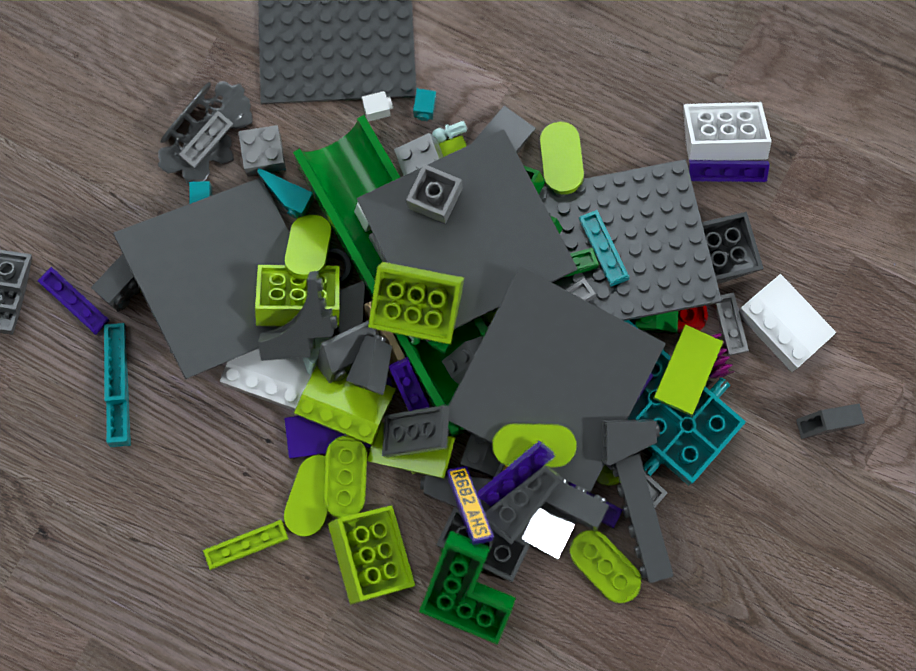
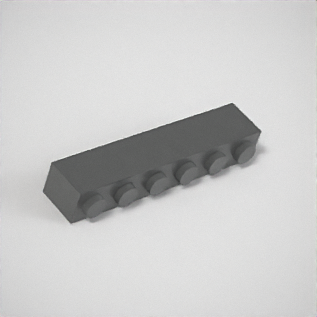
(643, 519)

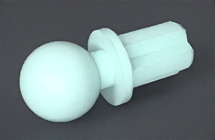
(450, 131)

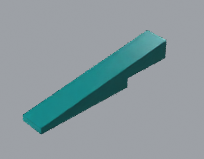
(116, 386)

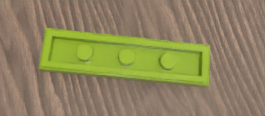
(245, 544)

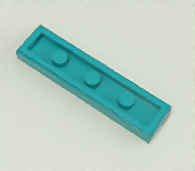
(603, 248)

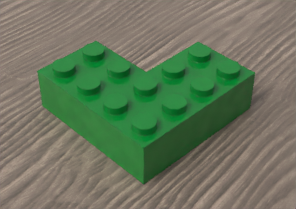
(458, 597)

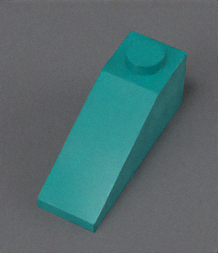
(292, 197)

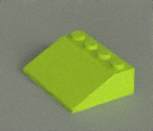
(283, 296)
(415, 302)
(344, 407)
(371, 554)

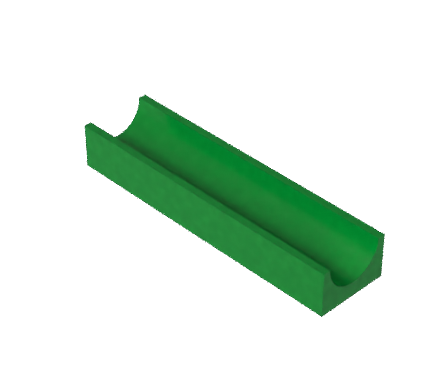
(337, 178)

